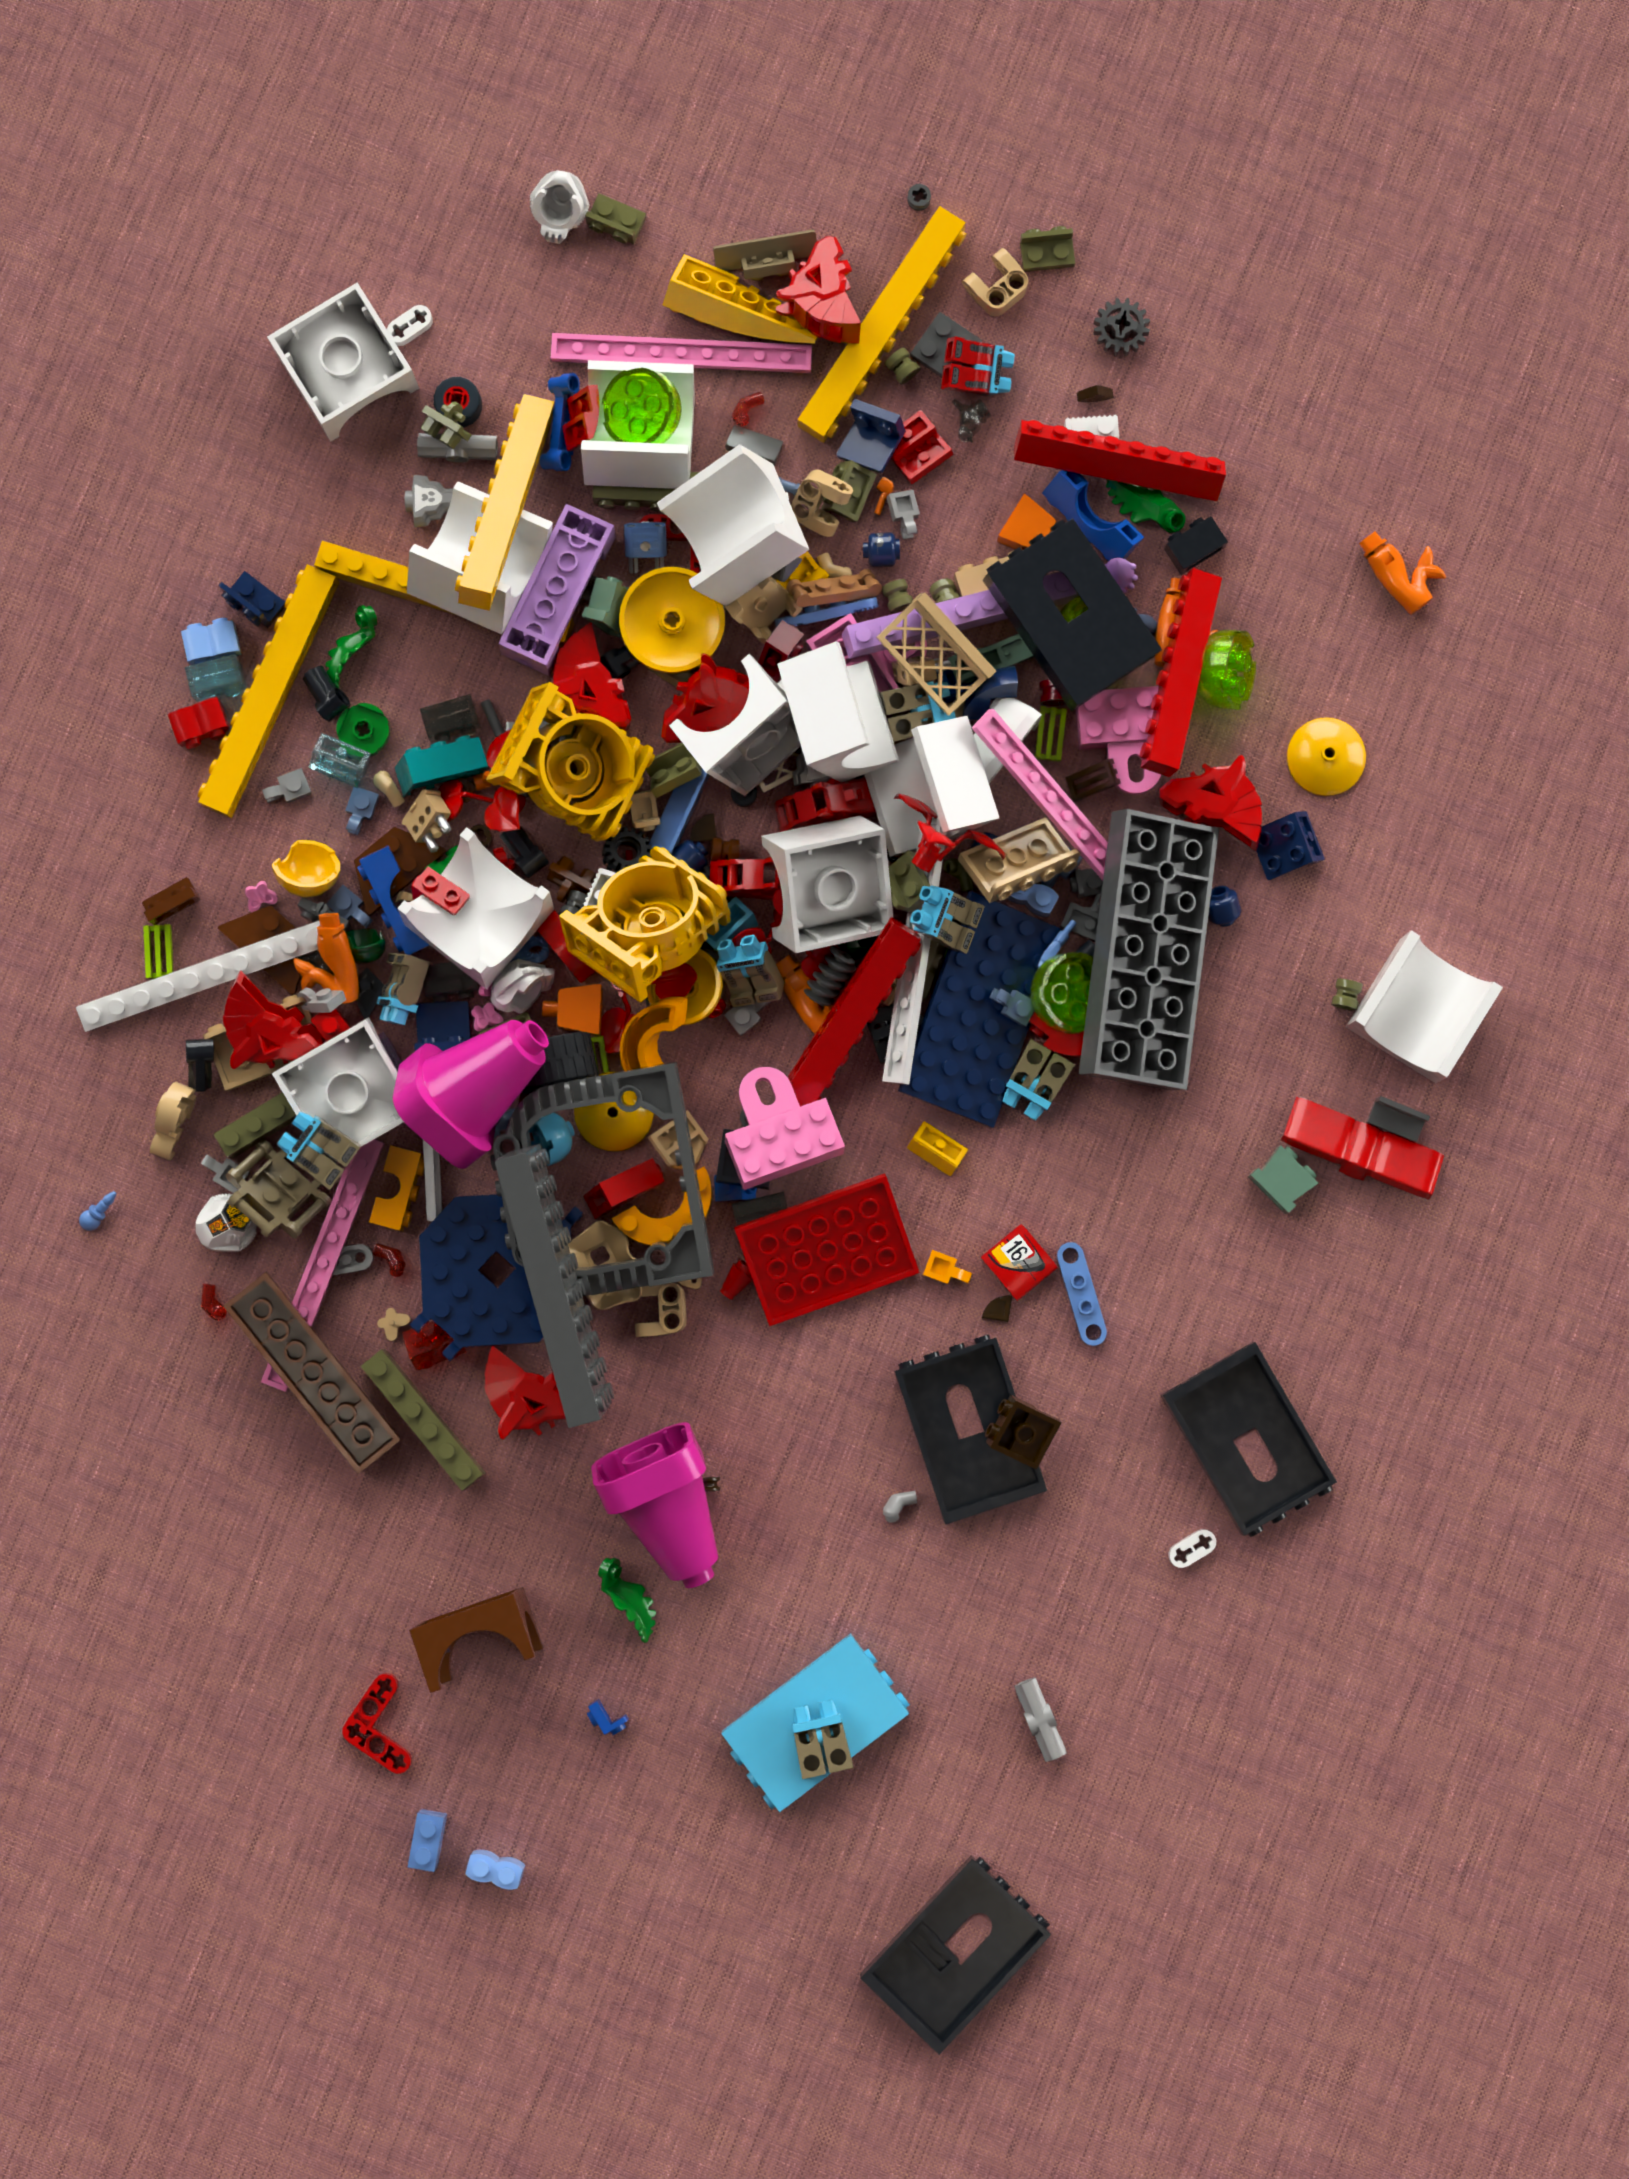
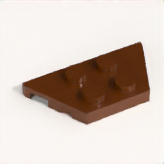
(410, 856)
(258, 927)

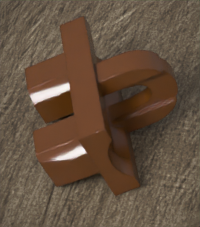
(563, 877)

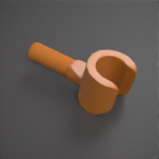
(886, 487)
(480, 781)

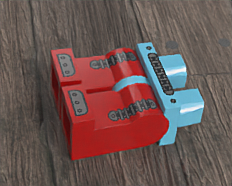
(983, 367)

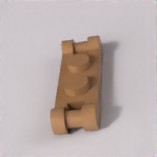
(834, 589)

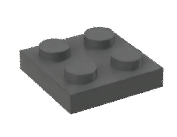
(932, 345)

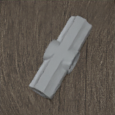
(477, 447)
(1040, 1719)

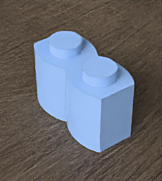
(210, 641)
(1037, 899)
(487, 1867)

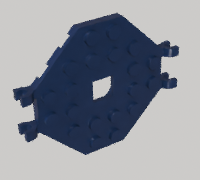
(461, 1296)

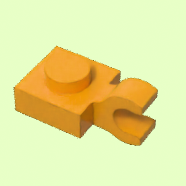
(942, 1268)

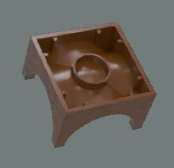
(504, 1614)

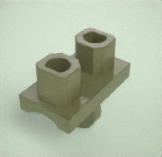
(453, 431)

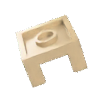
(762, 606)

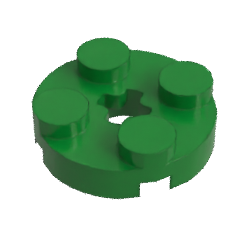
(357, 716)

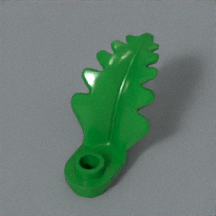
(1146, 505)
(350, 644)
(627, 1597)

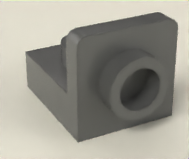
(1085, 883)

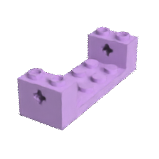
(556, 588)

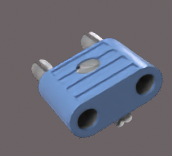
(645, 541)

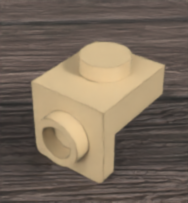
(644, 811)

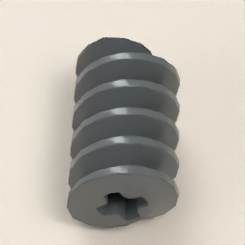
(831, 978)

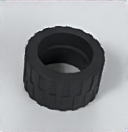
(567, 1059)

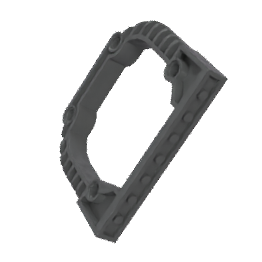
(660, 1092)

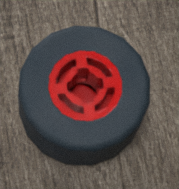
(455, 387)

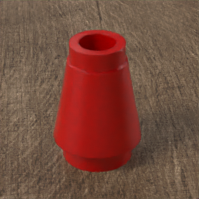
(736, 1280)

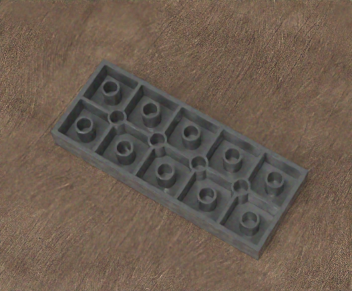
(1149, 950)
(554, 1284)

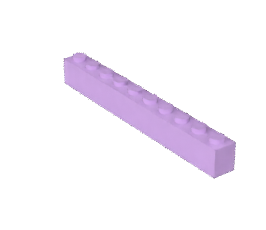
(963, 611)

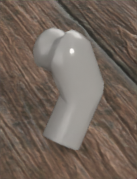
(895, 1504)

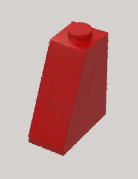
(624, 1187)

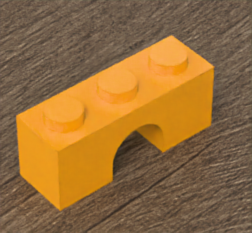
(395, 1212)

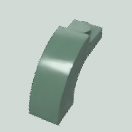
(999, 655)

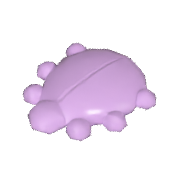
(1122, 573)

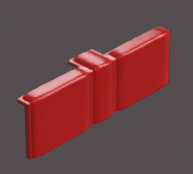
(1362, 1148)

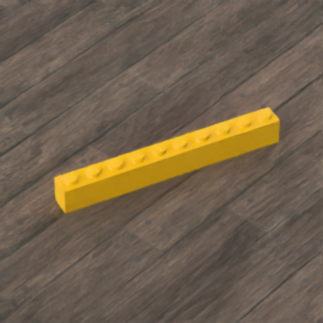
(881, 325)
(505, 503)
(377, 575)
(268, 691)

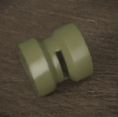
(902, 366)
(943, 590)
(897, 595)
(1346, 994)

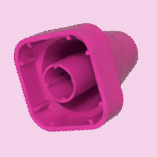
(464, 1091)
(663, 1500)

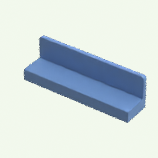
(678, 813)

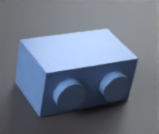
(427, 1840)

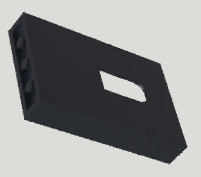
(1093, 647)
(1229, 1402)
(964, 1471)
(945, 2006)

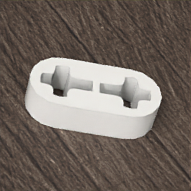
(406, 320)
(1195, 1554)

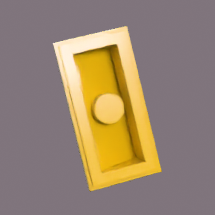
(937, 1148)

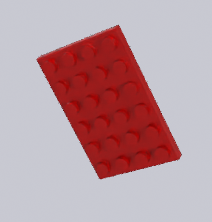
(827, 1249)

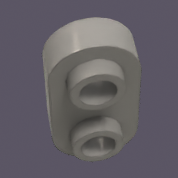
(348, 1260)

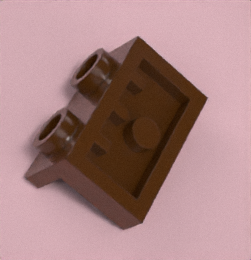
(170, 901)

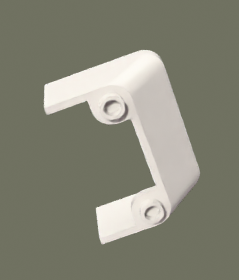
(1019, 718)

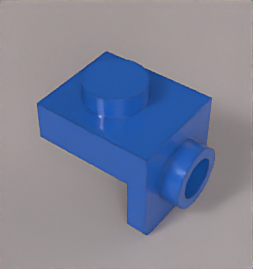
(729, 1192)
(600, 1717)

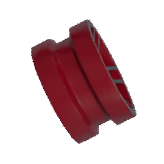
(1050, 695)

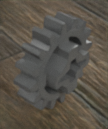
(1131, 328)

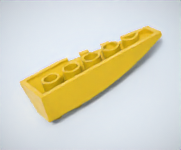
(721, 301)

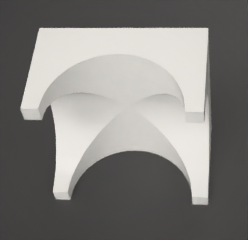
(753, 742)
(491, 924)
(345, 1084)

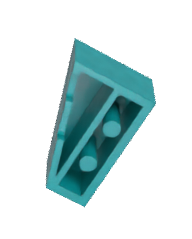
(440, 763)

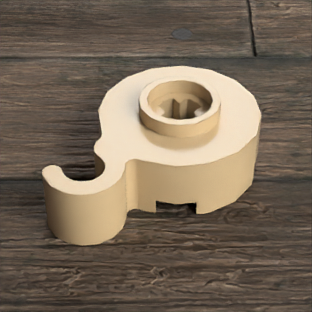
(170, 1114)

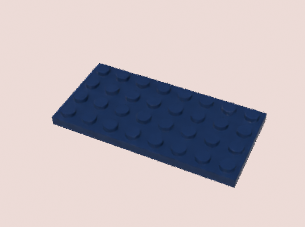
(964, 1040)

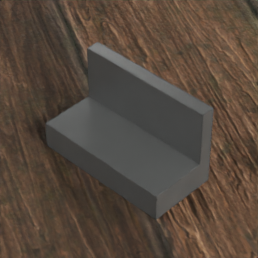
(1397, 1118)

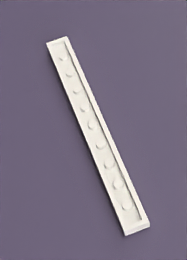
(198, 977)
(909, 995)

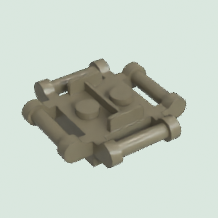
(275, 1192)

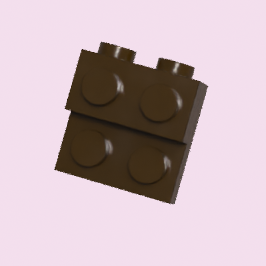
(1022, 1431)

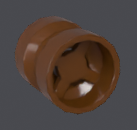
(724, 849)

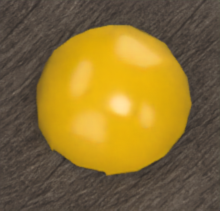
(307, 869)

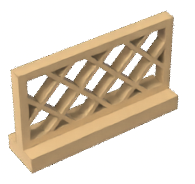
(952, 637)

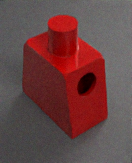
(330, 1024)

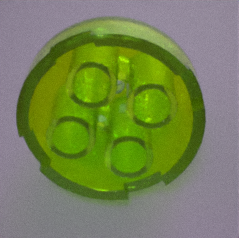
(641, 407)
(1221, 660)
(1062, 991)

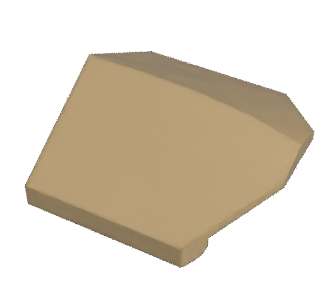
(666, 1141)

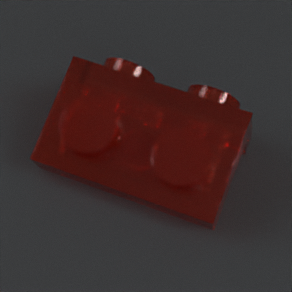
(427, 1346)

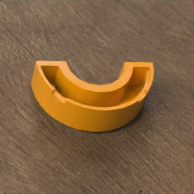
(642, 1032)
(653, 1230)

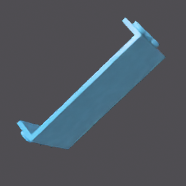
(765, 1734)

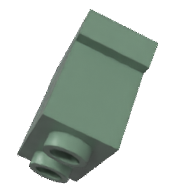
(605, 605)
(1283, 1178)

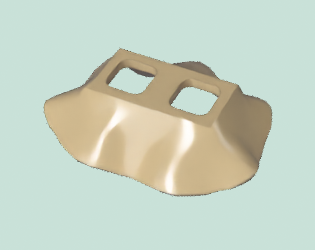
(617, 1245)

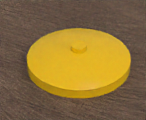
(669, 622)

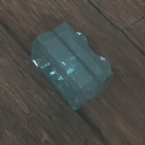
(216, 678)
(339, 760)

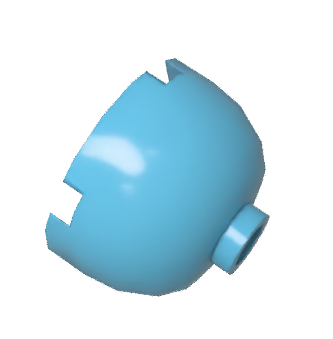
(553, 1135)

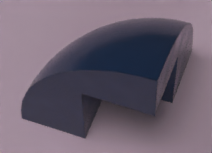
(1000, 685)

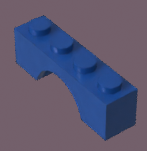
(1069, 496)
(381, 869)

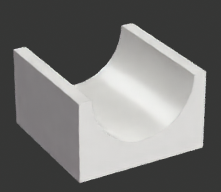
(341, 358)
(634, 463)
(735, 524)
(435, 570)
(837, 713)
(944, 773)
(831, 883)
(1422, 1009)

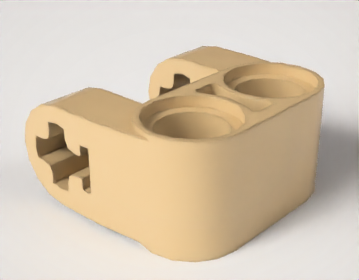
(982, 294)
(828, 487)
(665, 1309)

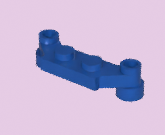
(558, 456)

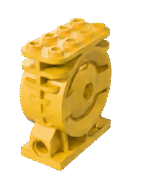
(548, 778)
(655, 933)

